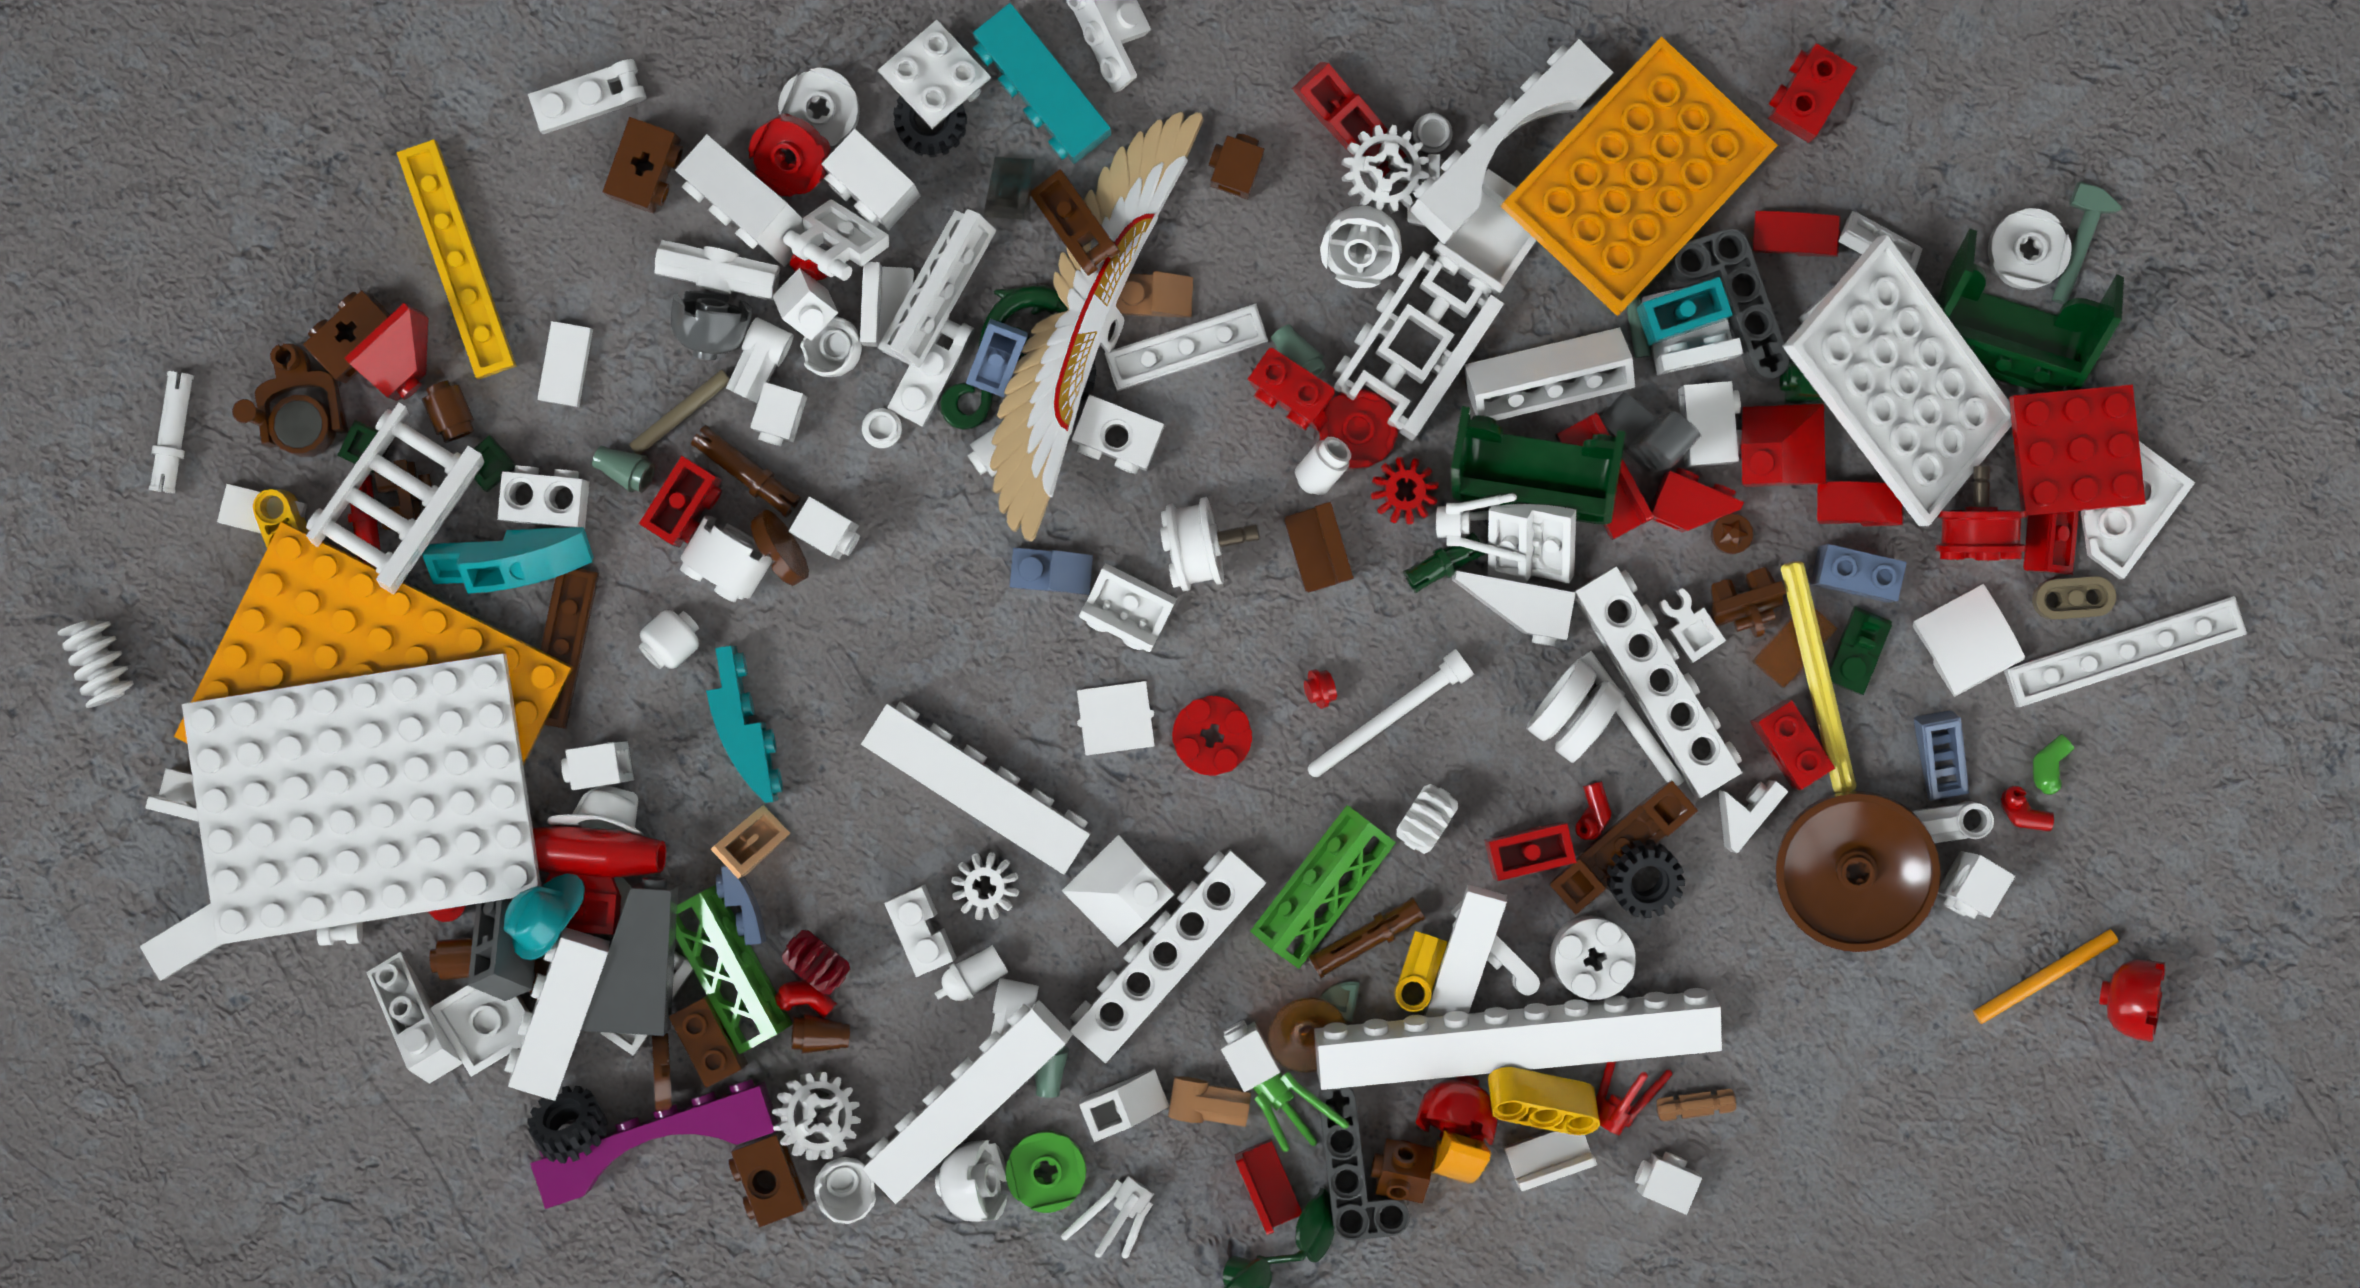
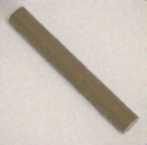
(680, 412)

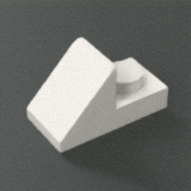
(1742, 822)

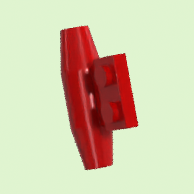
(597, 859)

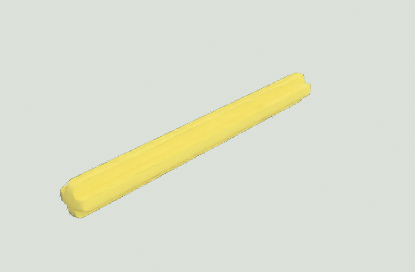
(1818, 675)

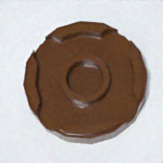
(774, 539)
(661, 1068)

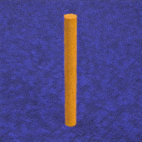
(2046, 976)

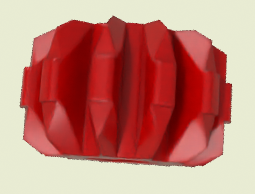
(1390, 488)

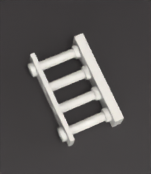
(414, 533)

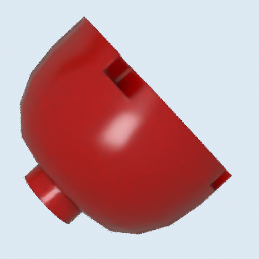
(2134, 998)
(1458, 1108)

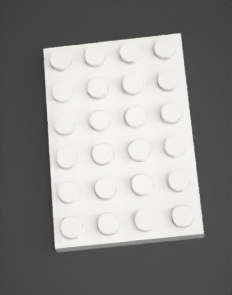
(1901, 380)

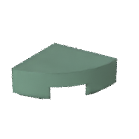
(1343, 997)

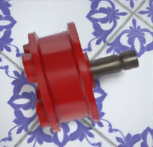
(1980, 529)

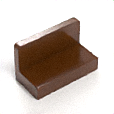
(1318, 547)

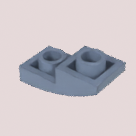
(738, 892)

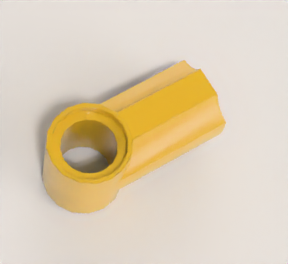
(1421, 967)

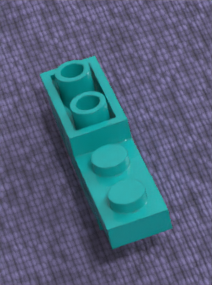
(517, 561)
(745, 743)

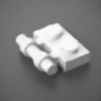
(843, 232)

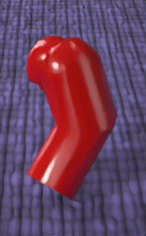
(1597, 813)
(2021, 813)
(803, 993)

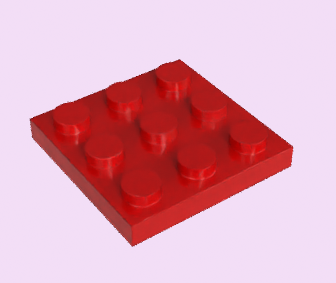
(2077, 450)

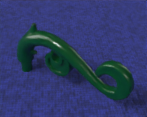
(1012, 300)

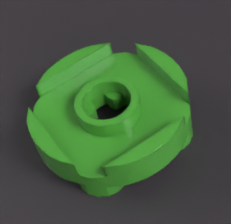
(1033, 1190)

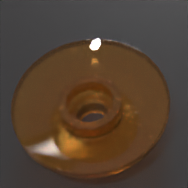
(1295, 1049)

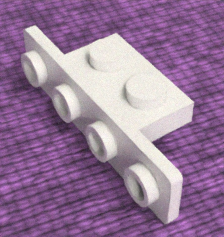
(1105, 28)

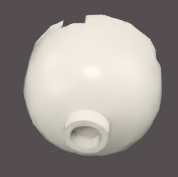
(1361, 246)
(972, 1181)

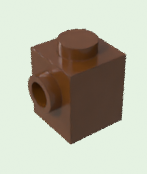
(1236, 165)

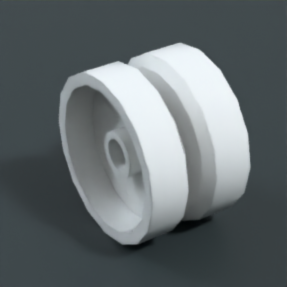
(1581, 715)

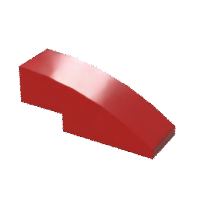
(1340, 109)

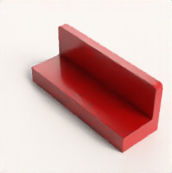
(1630, 505)

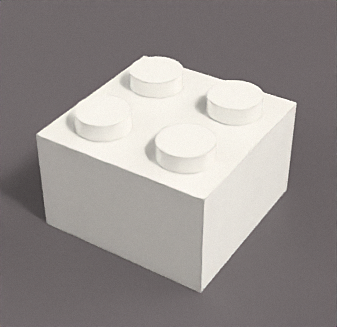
(867, 176)

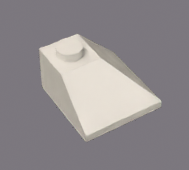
(1118, 891)

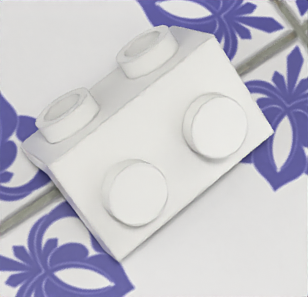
(1127, 608)

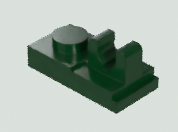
(1859, 650)

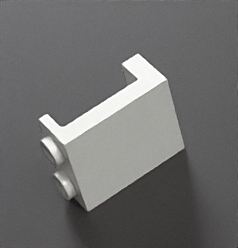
(1489, 243)

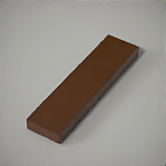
(567, 631)

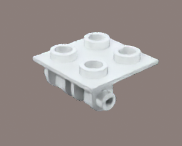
(934, 74)

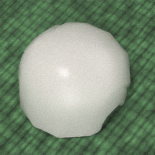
(833, 349)
(844, 1190)

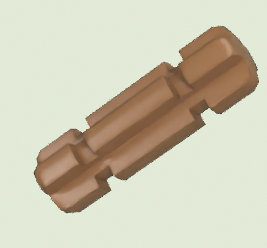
(1696, 1104)

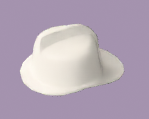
(604, 809)

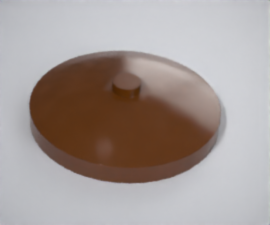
(1857, 871)

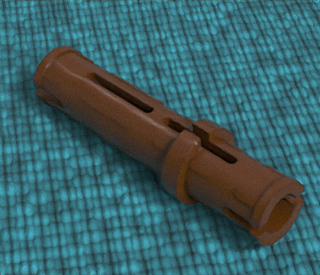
(759, 481)
(1363, 939)

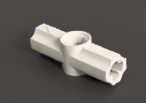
(717, 270)

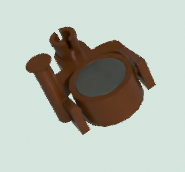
(298, 421)

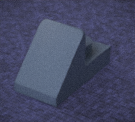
(996, 357)
(1051, 571)

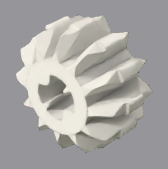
(1427, 818)
(974, 893)

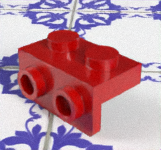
(1292, 388)

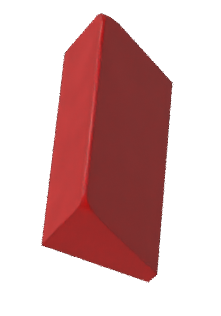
(2051, 543)

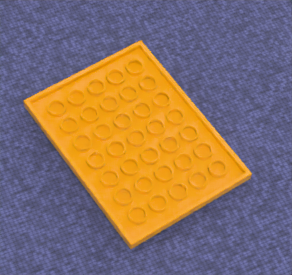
(326, 619)

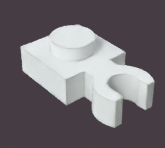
(1695, 631)

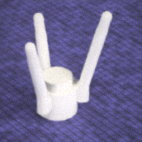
(1456, 519)
(1131, 1199)

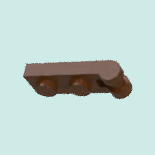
(1073, 221)

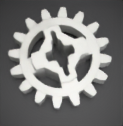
(1367, 165)
(828, 1128)

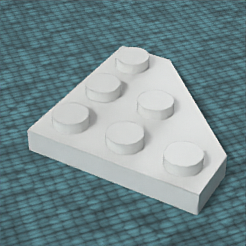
(2122, 534)

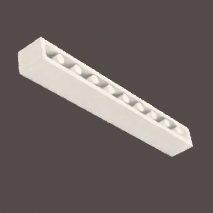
(1518, 1038)

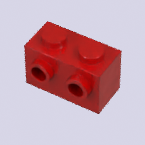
(1811, 92)
(681, 502)

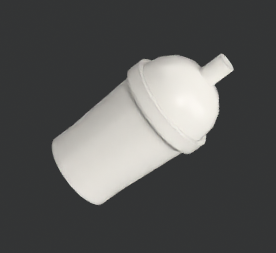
(971, 975)

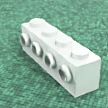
(1550, 375)
(558, 1013)

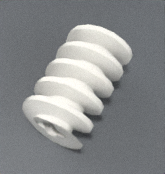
(96, 661)

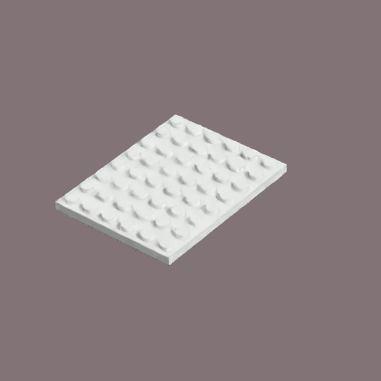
(361, 798)

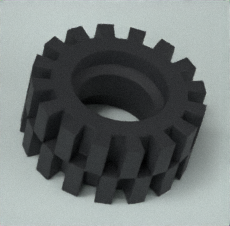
(929, 143)
(1660, 894)
(575, 1138)

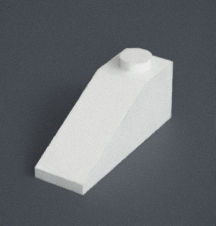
(1525, 606)

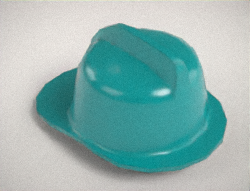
(541, 914)

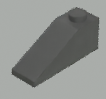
(493, 960)

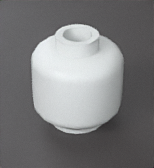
(669, 639)

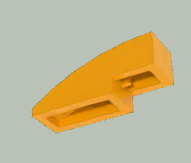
(1460, 1157)

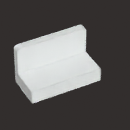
(881, 298)
(1548, 1158)

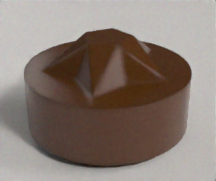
(1732, 534)

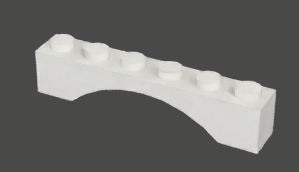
(1563, 88)

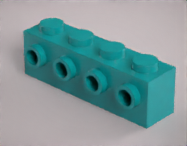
(1041, 84)

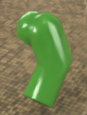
(2046, 765)

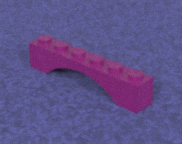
(730, 1117)

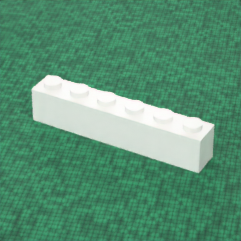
(977, 788)
(967, 1101)

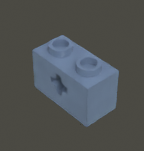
(1858, 573)

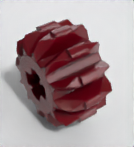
(816, 962)

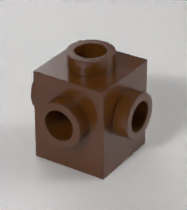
(1403, 1170)

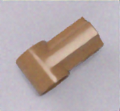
(1198, 1101)

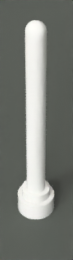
(1451, 671)

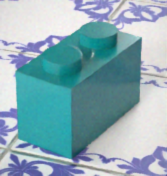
(1684, 311)

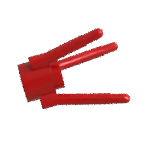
(1618, 1112)

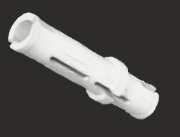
(171, 432)

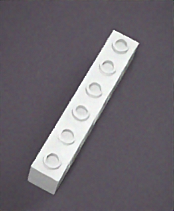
(1700, 775)
(1106, 1037)

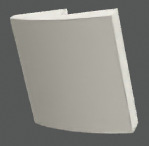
(1540, 533)
(1969, 640)

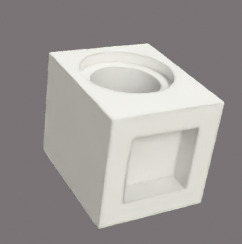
(778, 414)

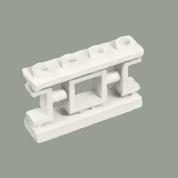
(1441, 362)

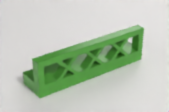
(1318, 883)
(741, 967)

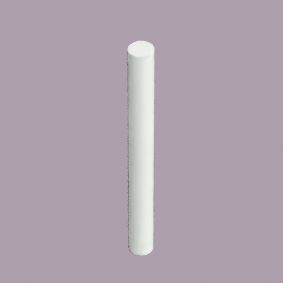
(1637, 726)

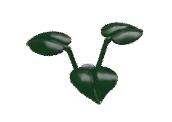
(1312, 1236)

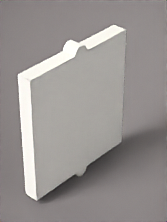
(1115, 718)

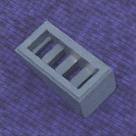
(1954, 736)

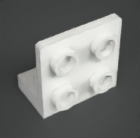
(1694, 348)

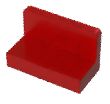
(1268, 1185)

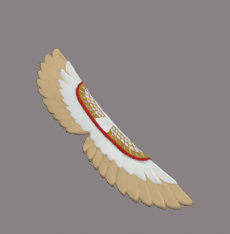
(1061, 353)

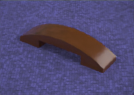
(1650, 820)

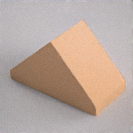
(750, 842)

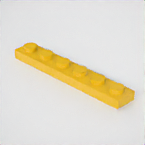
(456, 259)

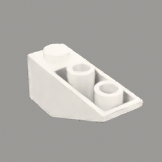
(411, 1021)

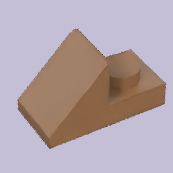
(1157, 295)

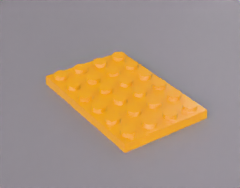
(1639, 176)

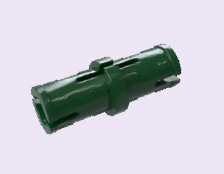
(1440, 564)

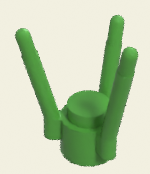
(1277, 1093)

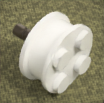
(1197, 543)

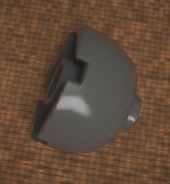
(709, 323)

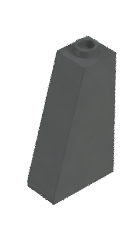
(639, 967)

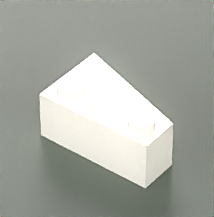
(740, 198)

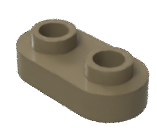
(2072, 598)

